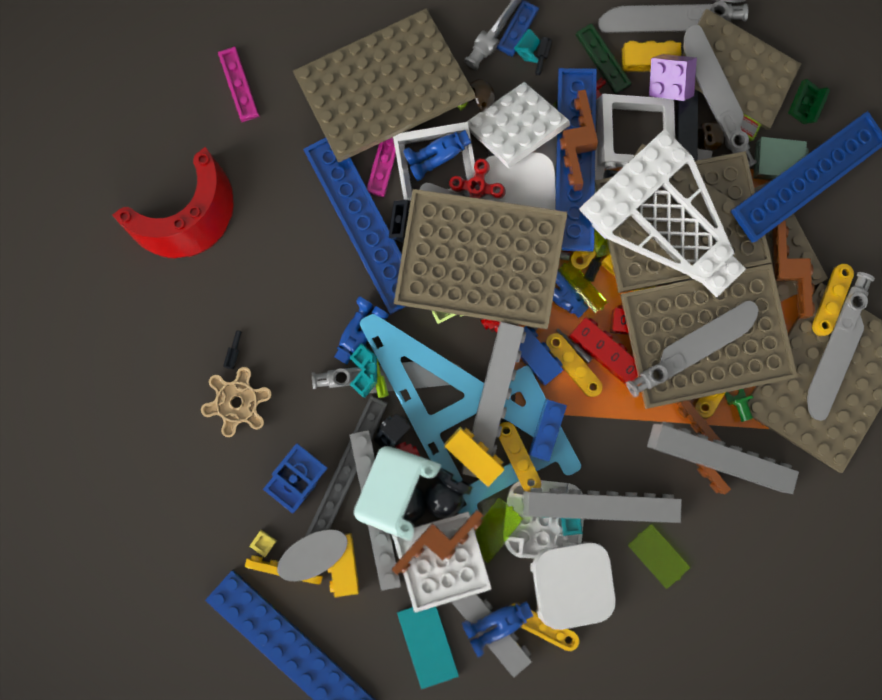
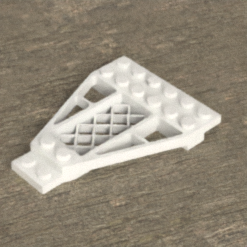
(640, 181)

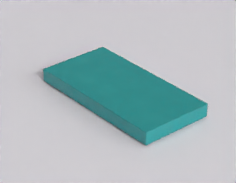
(428, 646)

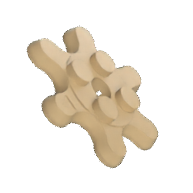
(223, 402)

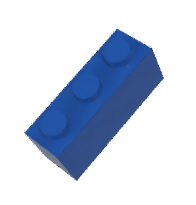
(538, 358)
(547, 430)

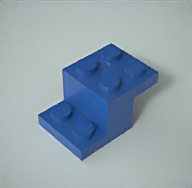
(295, 478)

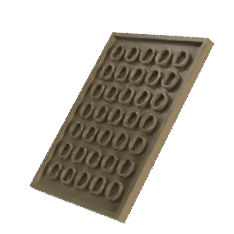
(383, 85)
(725, 173)
(480, 258)
(672, 311)
(784, 403)

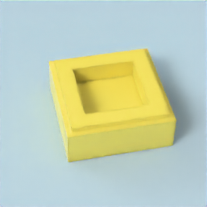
(263, 543)

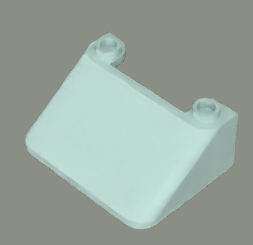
(390, 489)

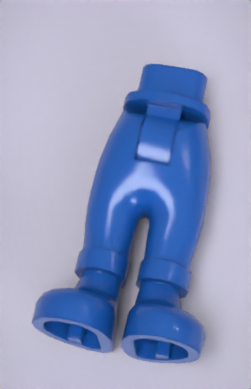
(445, 148)
(568, 298)
(352, 336)
(507, 621)

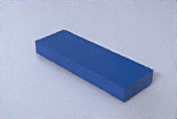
(518, 26)

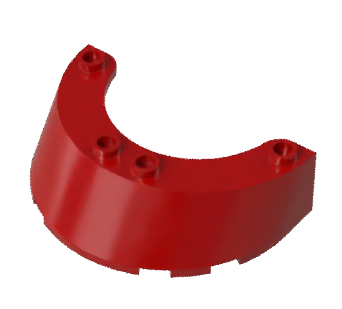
(195, 226)

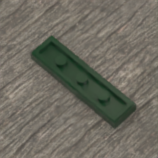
(603, 59)

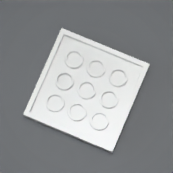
(517, 124)
(438, 581)

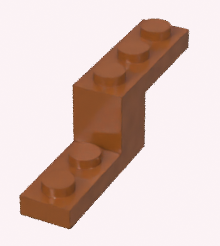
(579, 140)
(793, 270)
(700, 425)
(438, 542)

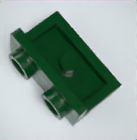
(808, 102)

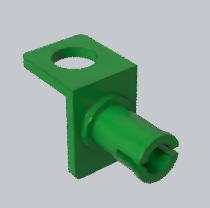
(741, 403)

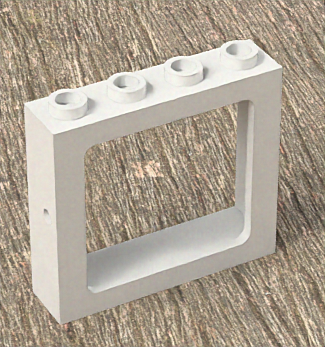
(604, 107)
(428, 134)

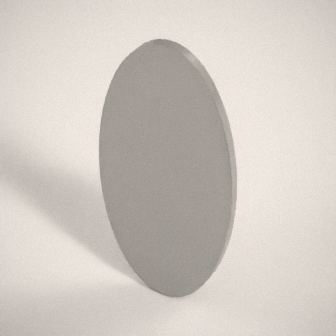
(312, 555)

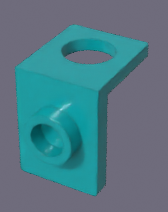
(527, 46)

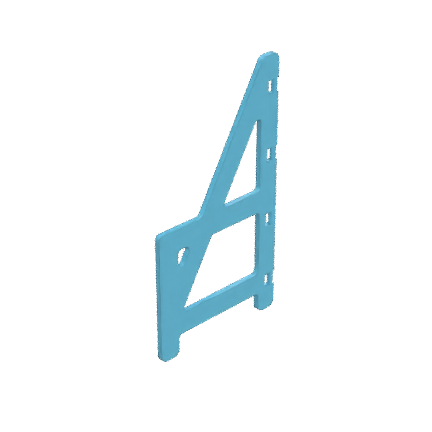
(430, 426)

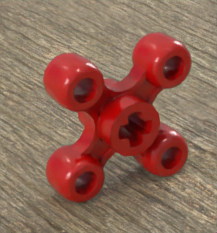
(478, 179)

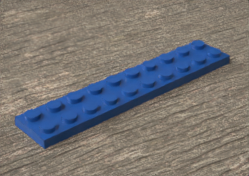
(808, 177)
(359, 219)
(578, 228)
(282, 642)

